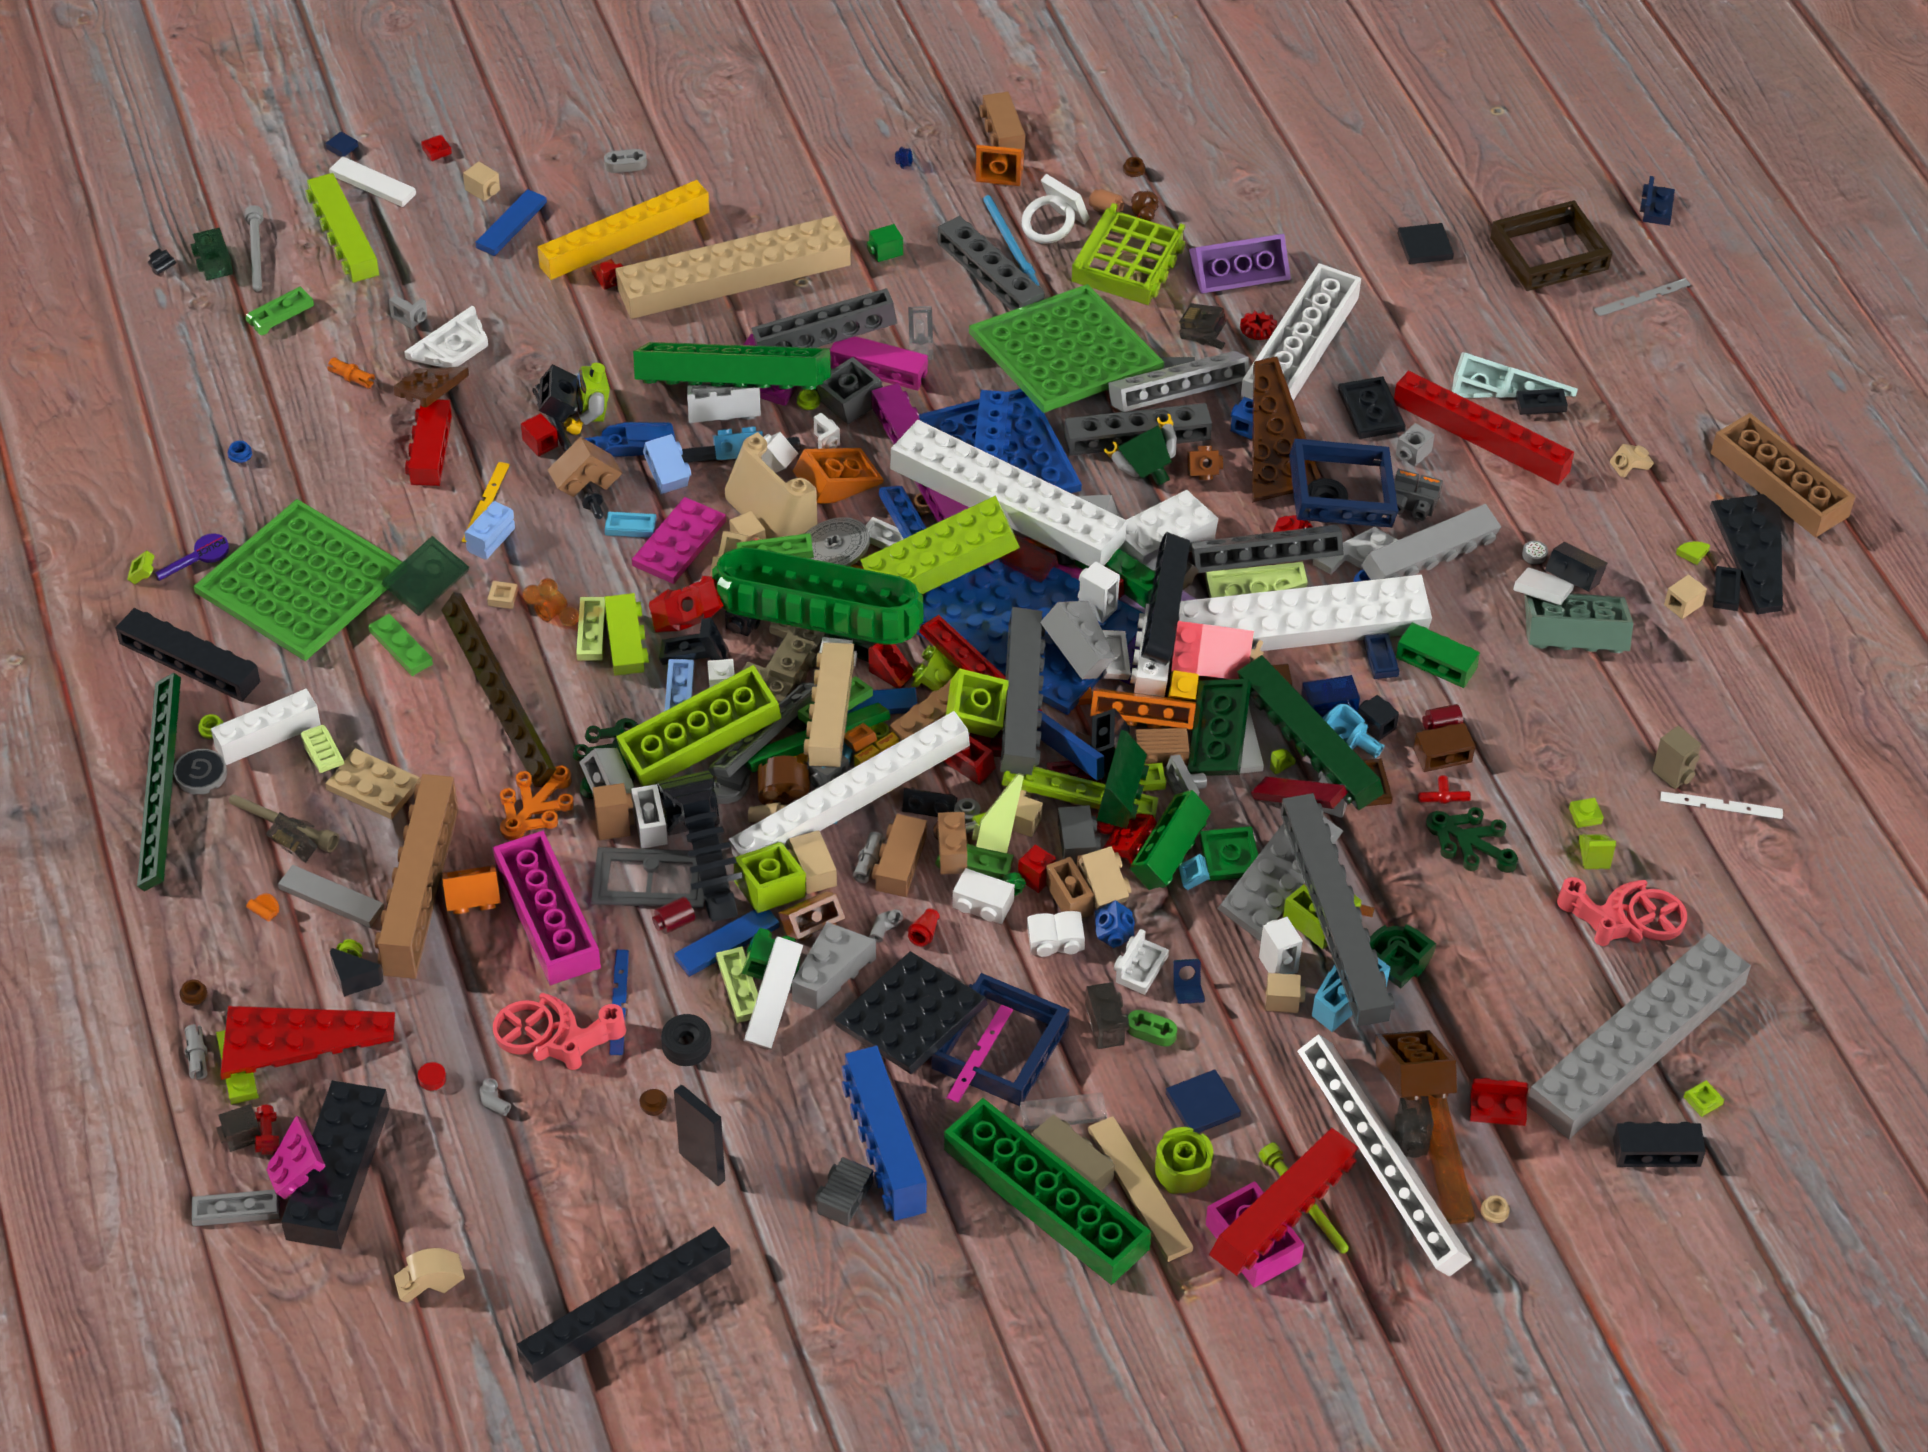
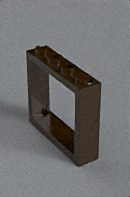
(1558, 271)

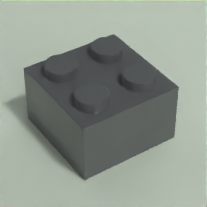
(849, 390)

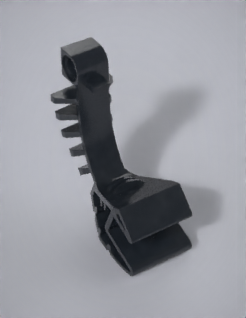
(693, 808)

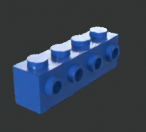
(994, 423)

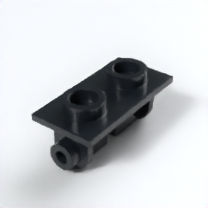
(927, 802)

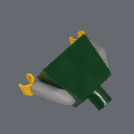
(1147, 452)

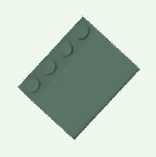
(1580, 622)

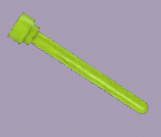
(1272, 1156)

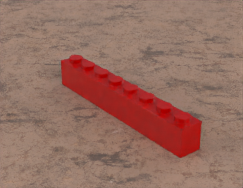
(1483, 428)
(1284, 1202)

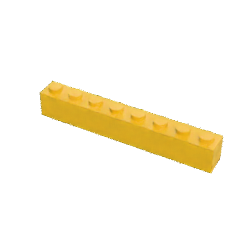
(623, 229)

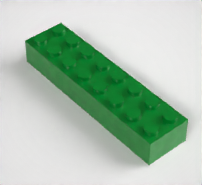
(732, 364)
(1047, 1191)

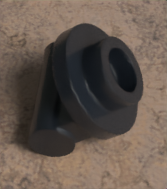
(160, 261)

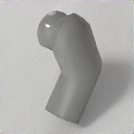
(884, 922)
(490, 1097)

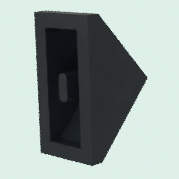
(355, 973)

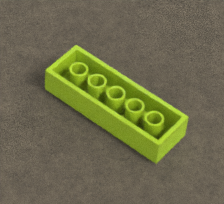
(948, 547)
(699, 727)

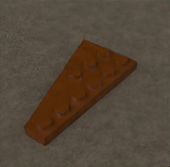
(1274, 432)

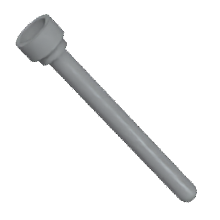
(254, 217)

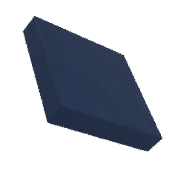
(1203, 1101)

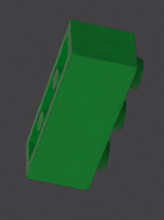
(1437, 655)

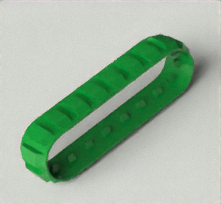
(818, 595)

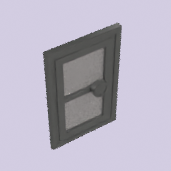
(644, 877)

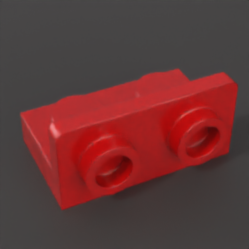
(1131, 840)
(1498, 1101)

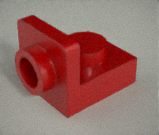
(606, 273)

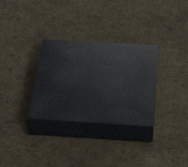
(1425, 243)

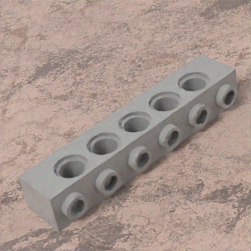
(1178, 381)

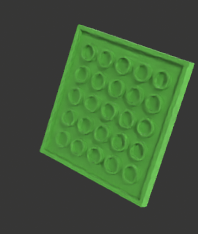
(1065, 347)
(299, 579)

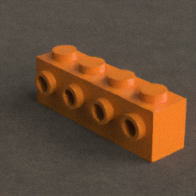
(1145, 708)

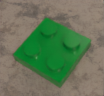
(1228, 852)

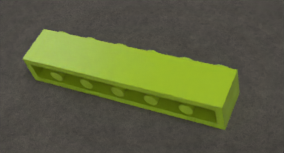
(342, 228)

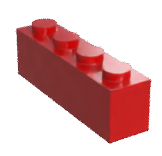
(429, 443)

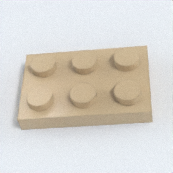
(373, 783)

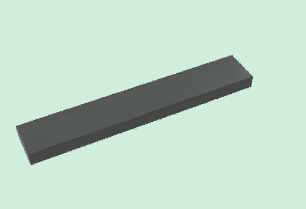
(747, 747)

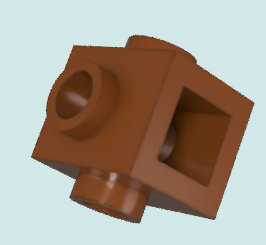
(1195, 462)

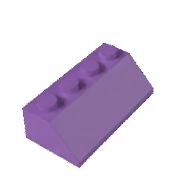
(1240, 263)

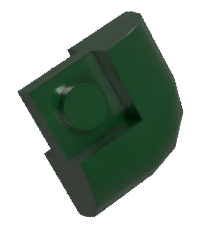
(1403, 950)

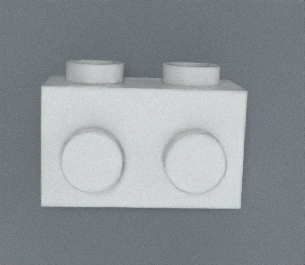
(1140, 963)

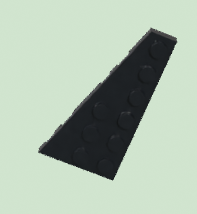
(1755, 542)

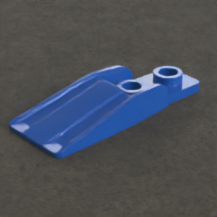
(630, 437)

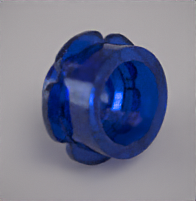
(904, 157)

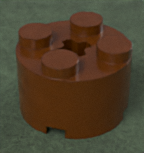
(783, 780)

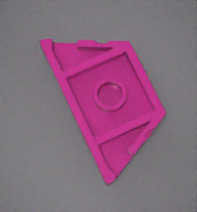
(294, 1159)

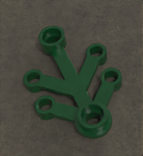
(604, 733)
(1442, 825)

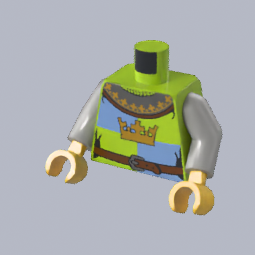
(591, 397)

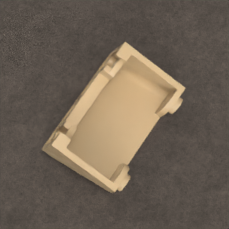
(778, 506)

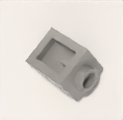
(406, 313)

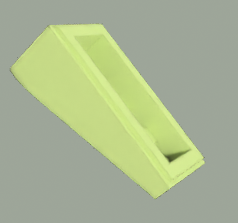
(320, 746)

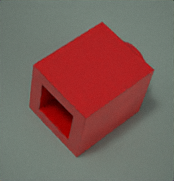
(539, 434)
(1033, 867)

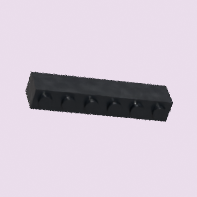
(188, 654)

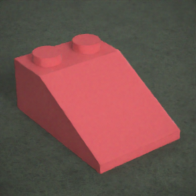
(1211, 650)

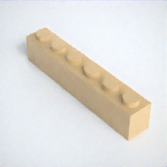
(830, 705)

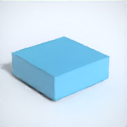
(1194, 872)

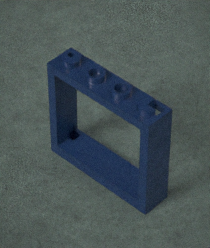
(1338, 509)
(1025, 1003)

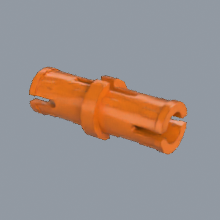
(351, 372)

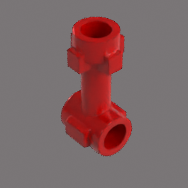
(266, 1143)

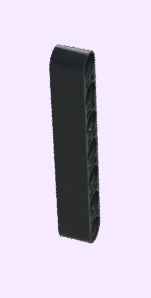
(1165, 598)

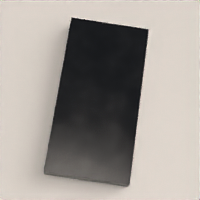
(699, 1134)

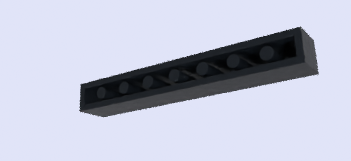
(623, 1304)

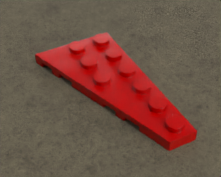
(292, 1035)

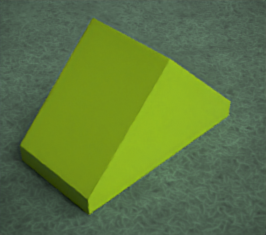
(1596, 850)

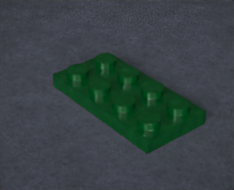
(1219, 727)

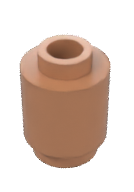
(1102, 199)

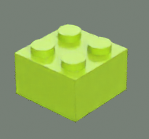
(978, 701)
(770, 877)

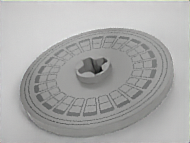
(839, 541)

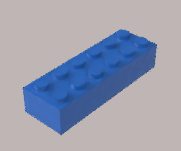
(885, 1134)

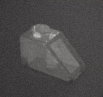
(920, 330)

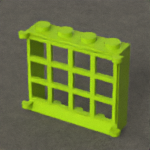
(1130, 227)

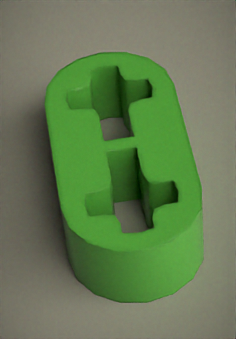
(1152, 1027)

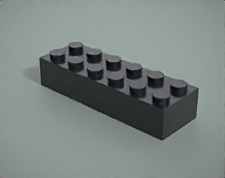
(347, 1141)

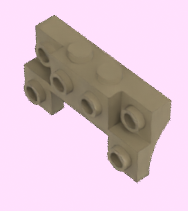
(791, 660)

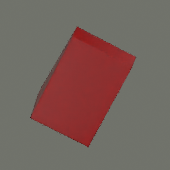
(889, 664)

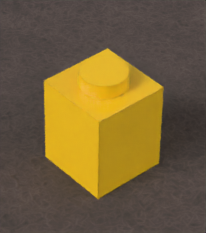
(1182, 685)

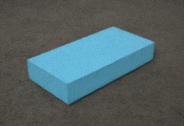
(630, 524)

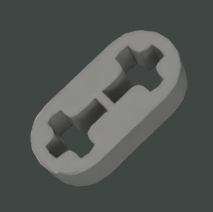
(625, 161)

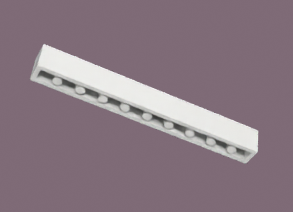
(857, 786)
(1384, 1156)

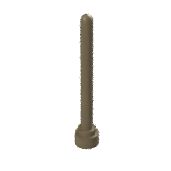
(326, 840)

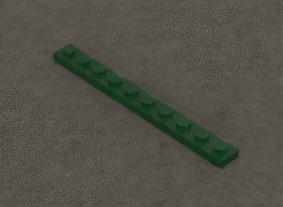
(159, 782)

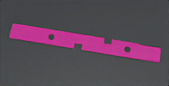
(978, 1056)

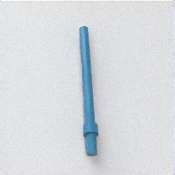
(1024, 266)

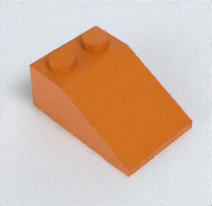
(837, 472)

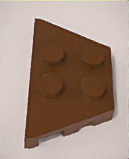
(429, 384)

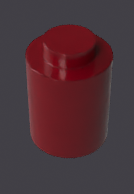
(1442, 717)
(673, 915)

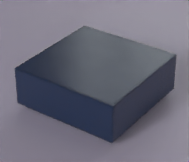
(341, 144)

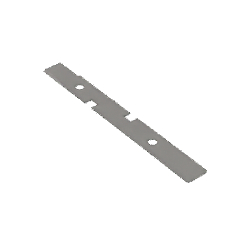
(1644, 296)

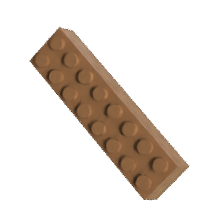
(417, 876)

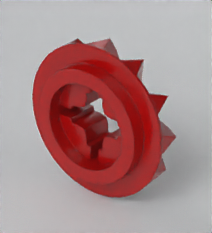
(1252, 330)

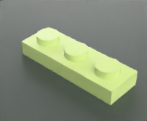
(591, 629)
(739, 987)

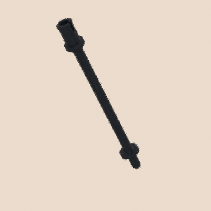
(591, 499)

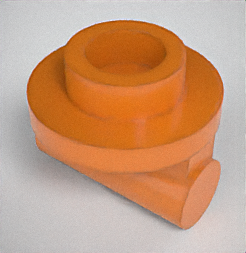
(265, 906)

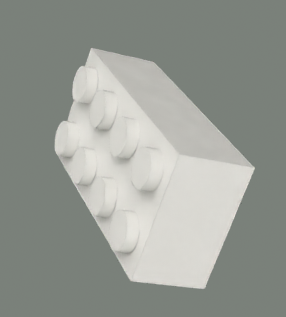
(1177, 515)

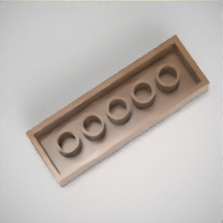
(1783, 474)

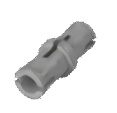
(868, 857)
(195, 1052)

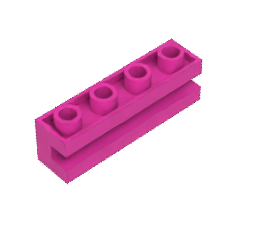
(885, 361)

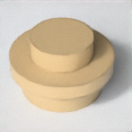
(1495, 1209)

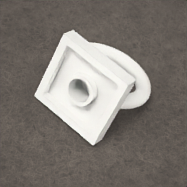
(1063, 201)

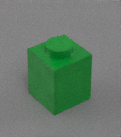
(885, 243)

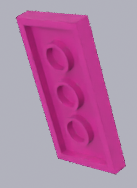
(679, 540)

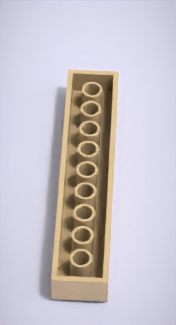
(733, 266)

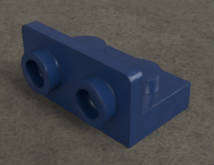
(1658, 203)

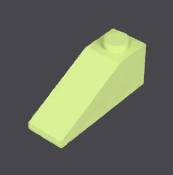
(997, 823)

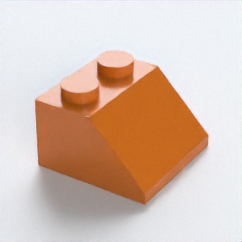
(999, 165)
(471, 889)

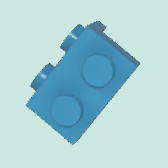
(729, 444)

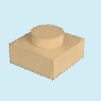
(502, 594)

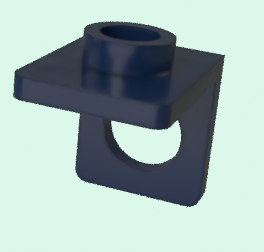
(1188, 990)

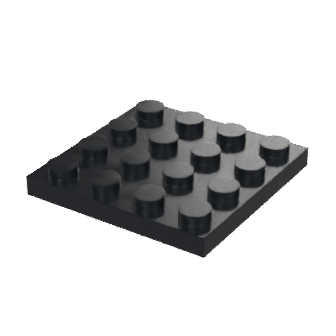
(911, 1012)

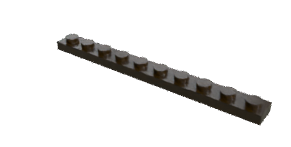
(498, 690)

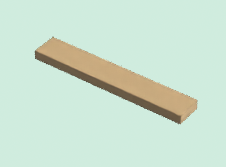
(1141, 1189)

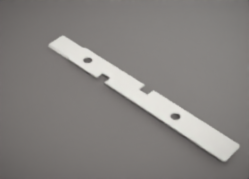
(1718, 804)

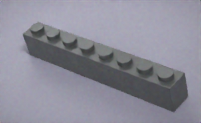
(1022, 700)

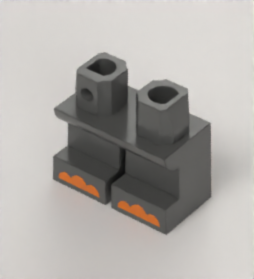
(1418, 500)

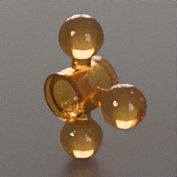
(550, 602)

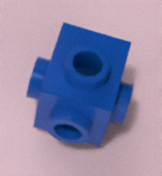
(1243, 418)
(1114, 924)

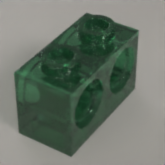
(211, 254)

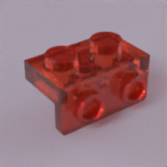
(1031, 559)

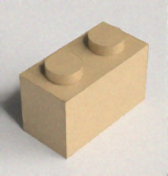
(815, 860)
(1104, 877)

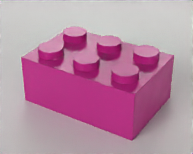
(1281, 1255)

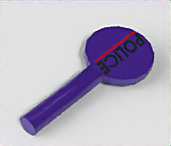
(208, 549)

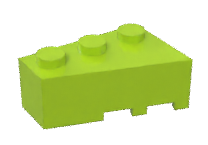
(625, 634)

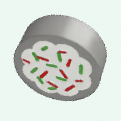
(1535, 552)

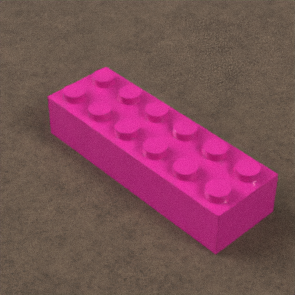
(547, 908)

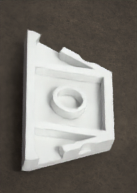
(452, 342)

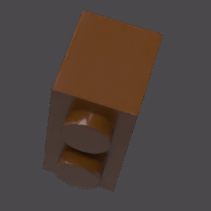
(1444, 747)

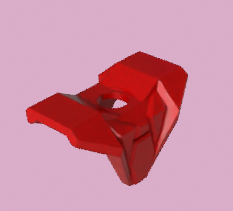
(668, 609)

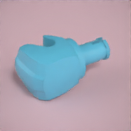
(1352, 729)

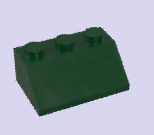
(1123, 783)

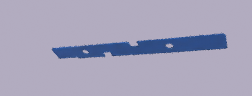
(619, 994)

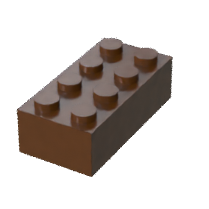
(1416, 1064)

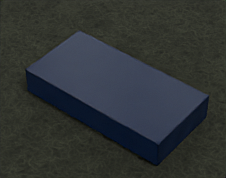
(1381, 656)

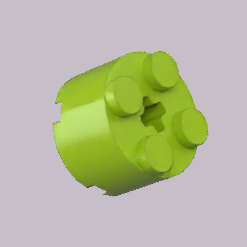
(1183, 1160)

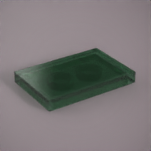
(425, 575)

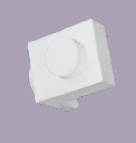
(826, 431)

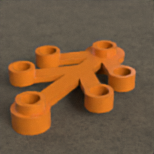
(559, 780)

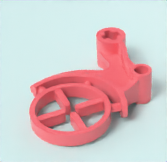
(1610, 920)
(569, 1040)

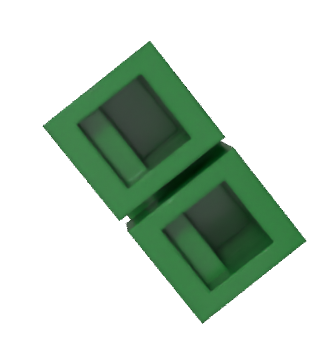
(759, 954)

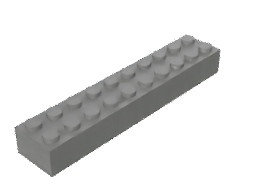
(1638, 1036)

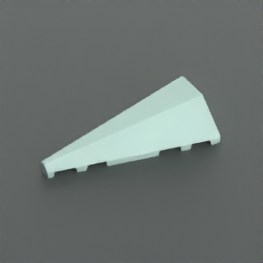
(1485, 378)

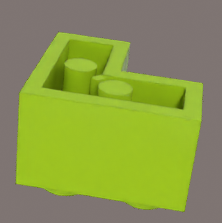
(1303, 915)

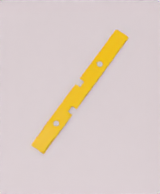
(490, 491)

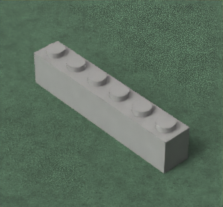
(1433, 545)

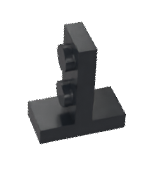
(696, 646)

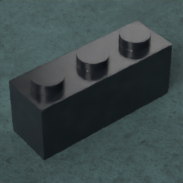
(1659, 1144)

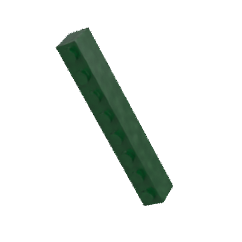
(1311, 733)

